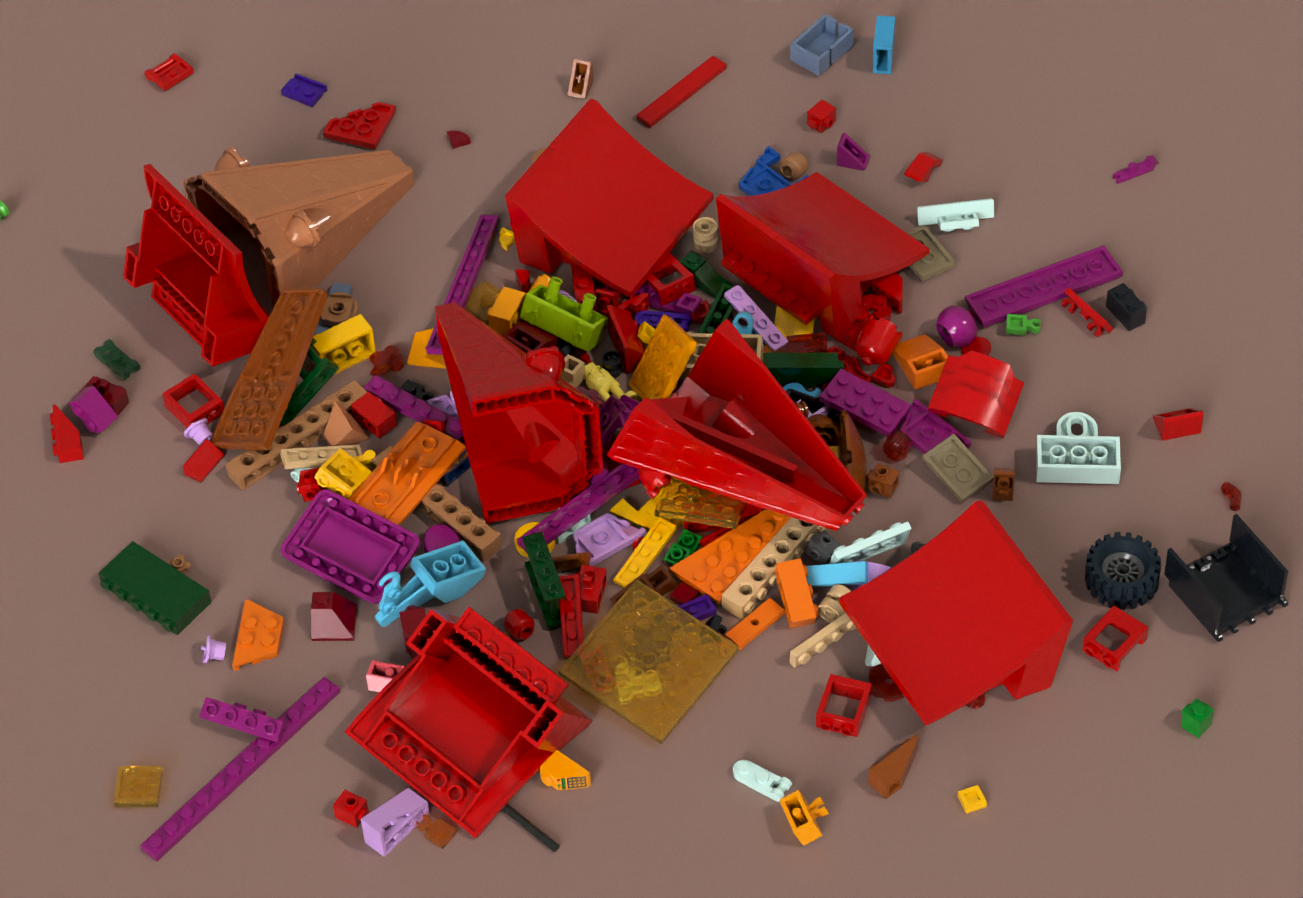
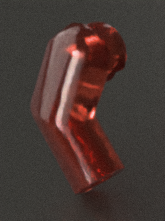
(1232, 494)

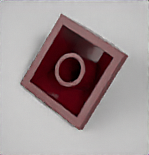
(332, 617)

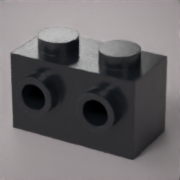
(1126, 306)

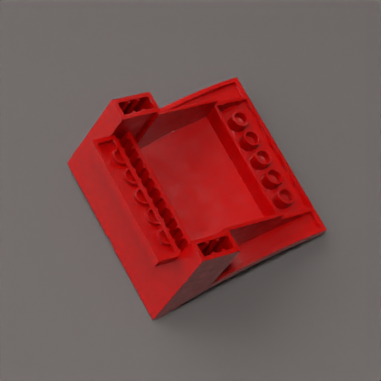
(601, 204)
(812, 249)
(194, 274)
(962, 618)
(468, 718)

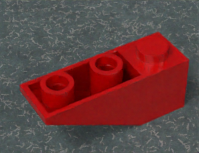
(67, 437)

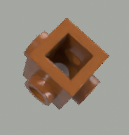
(883, 480)

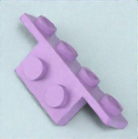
(762, 325)

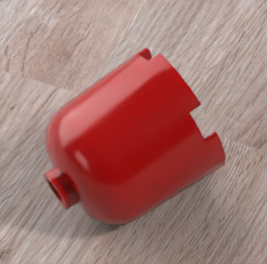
(877, 341)

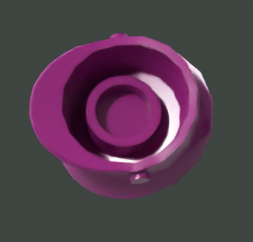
(439, 536)

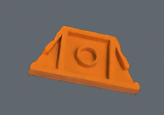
(258, 635)

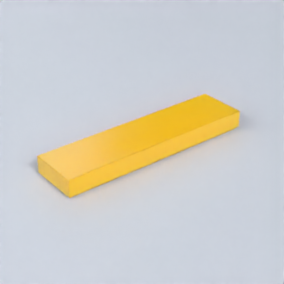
(646, 552)

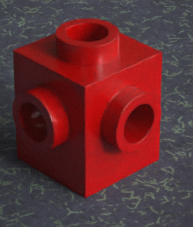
(308, 485)

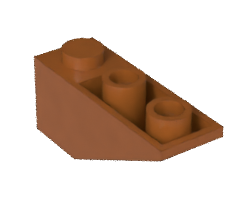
(891, 772)

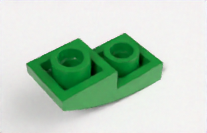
(685, 546)

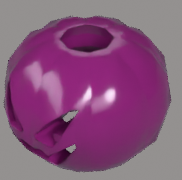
(958, 324)

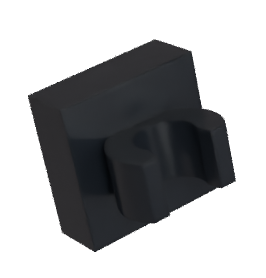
(715, 624)

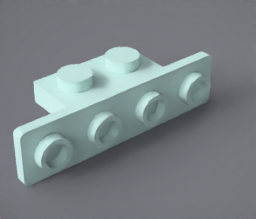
(956, 214)

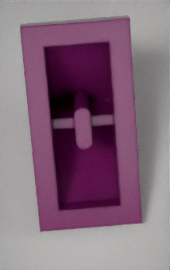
(851, 154)

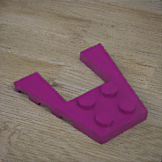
(612, 417)

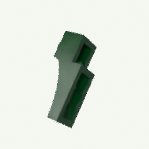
(704, 275)

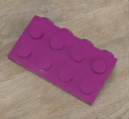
(865, 402)

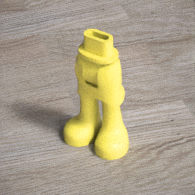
(603, 382)

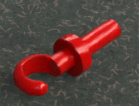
(583, 355)

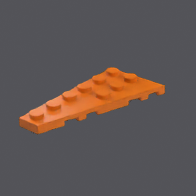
(724, 559)

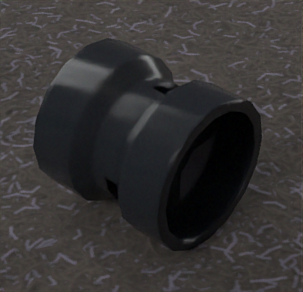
(612, 363)

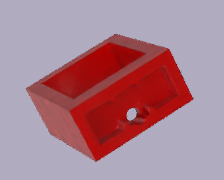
(210, 411)
(847, 688)

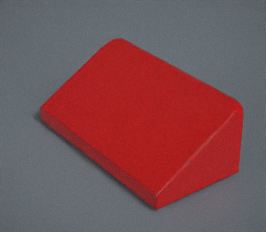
(203, 461)

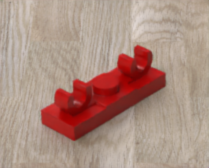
(1087, 312)

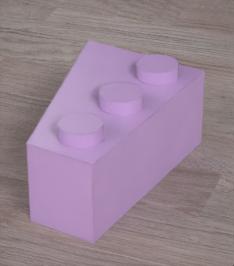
(393, 821)

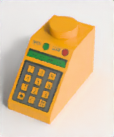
(564, 773)

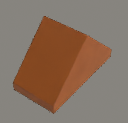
(581, 78)

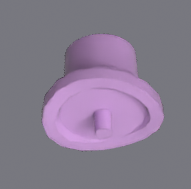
(198, 431)
(213, 650)

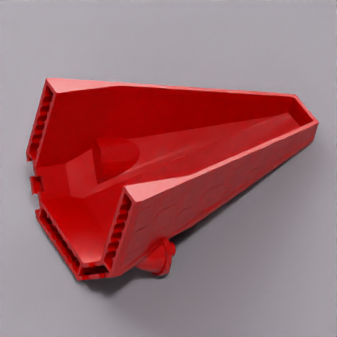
(742, 399)
(522, 425)

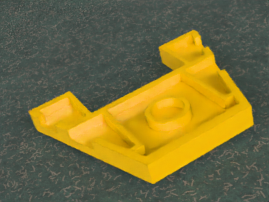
(644, 516)

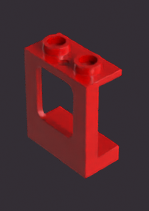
(669, 292)
(1123, 622)

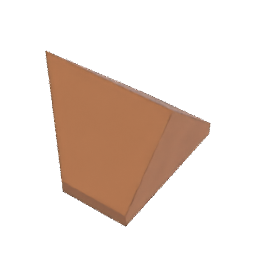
(343, 428)

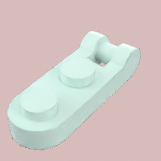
(761, 779)

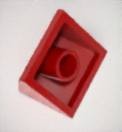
(1179, 423)

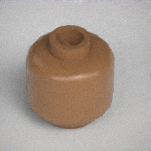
(793, 166)

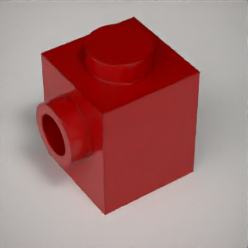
(821, 116)
(350, 808)

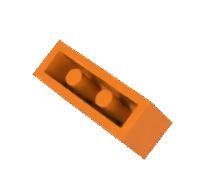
(796, 593)

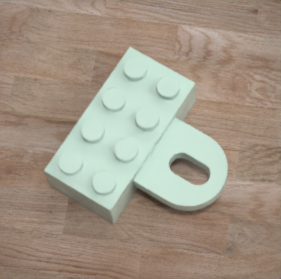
(1080, 457)

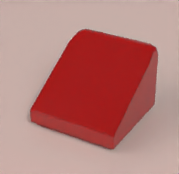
(523, 280)

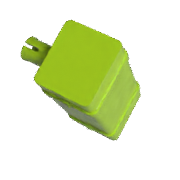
(563, 316)

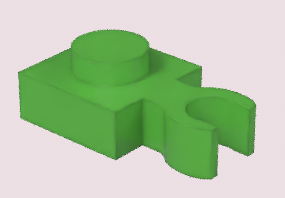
(1019, 324)

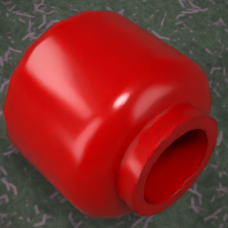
(519, 624)

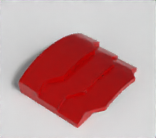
(977, 391)

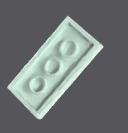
(870, 547)

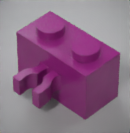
(93, 410)

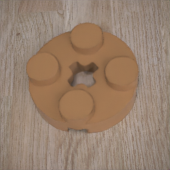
(338, 300)

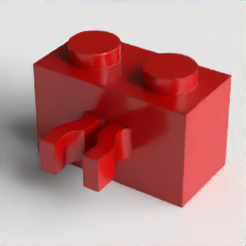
(592, 585)

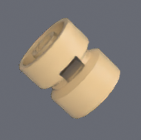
(705, 235)
(829, 607)

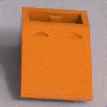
(921, 360)

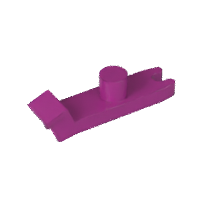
(1135, 169)

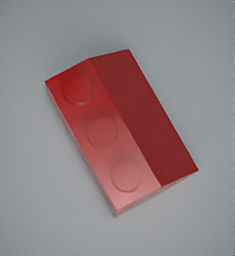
(624, 336)

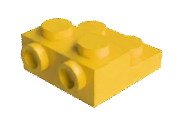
(342, 474)

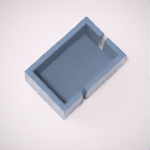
(821, 44)

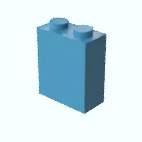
(884, 44)

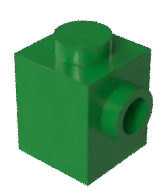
(1197, 717)

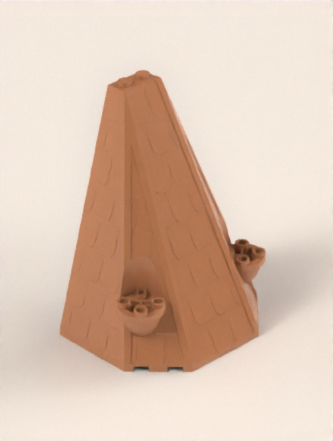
(303, 209)

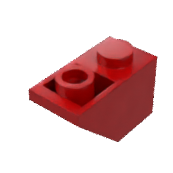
(607, 297)

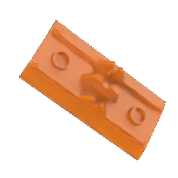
(408, 473)

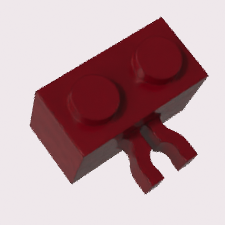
(114, 395)

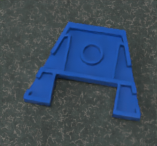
(762, 178)

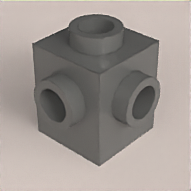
(821, 547)

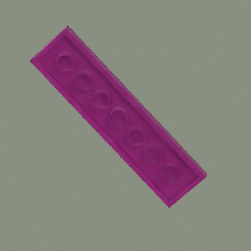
(1043, 286)

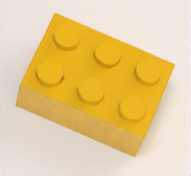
(346, 343)

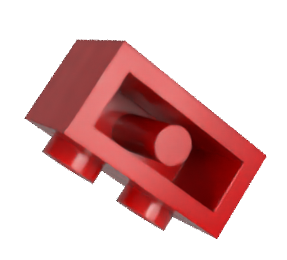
(374, 414)

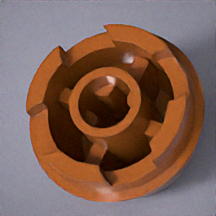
(827, 428)

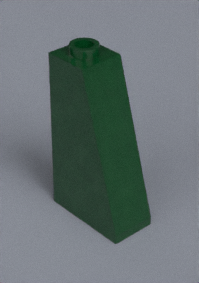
(803, 367)

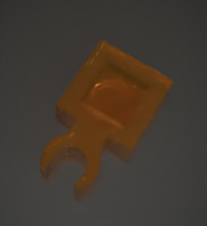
(438, 832)

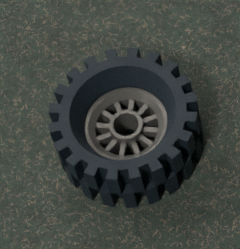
(1122, 570)

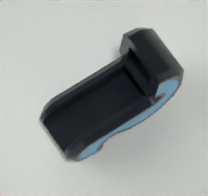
(798, 391)

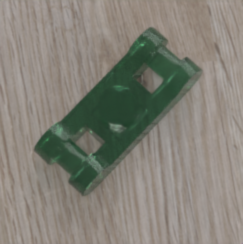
(116, 359)

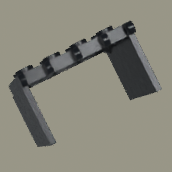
(1229, 583)

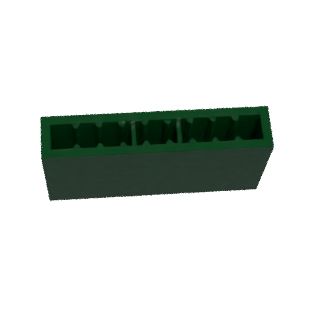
(154, 588)

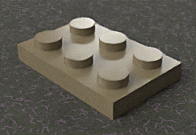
(935, 262)
(957, 468)

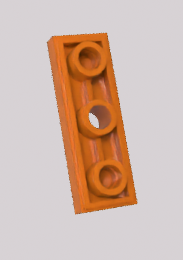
(755, 623)

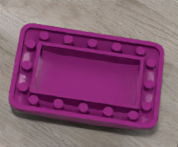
(349, 545)

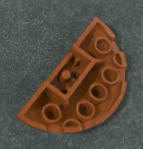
(852, 449)

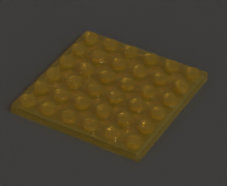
(648, 661)

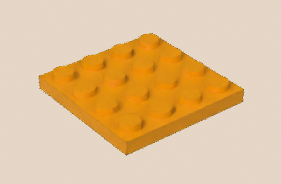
(663, 361)

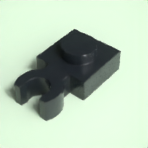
(417, 390)

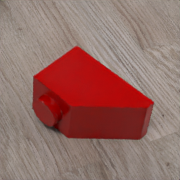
(892, 288)

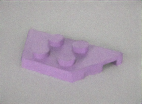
(605, 537)

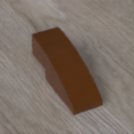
(658, 580)

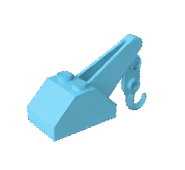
(440, 574)

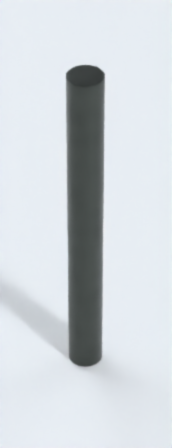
(530, 827)

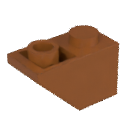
(1003, 484)

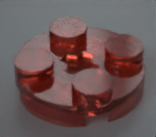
(876, 677)

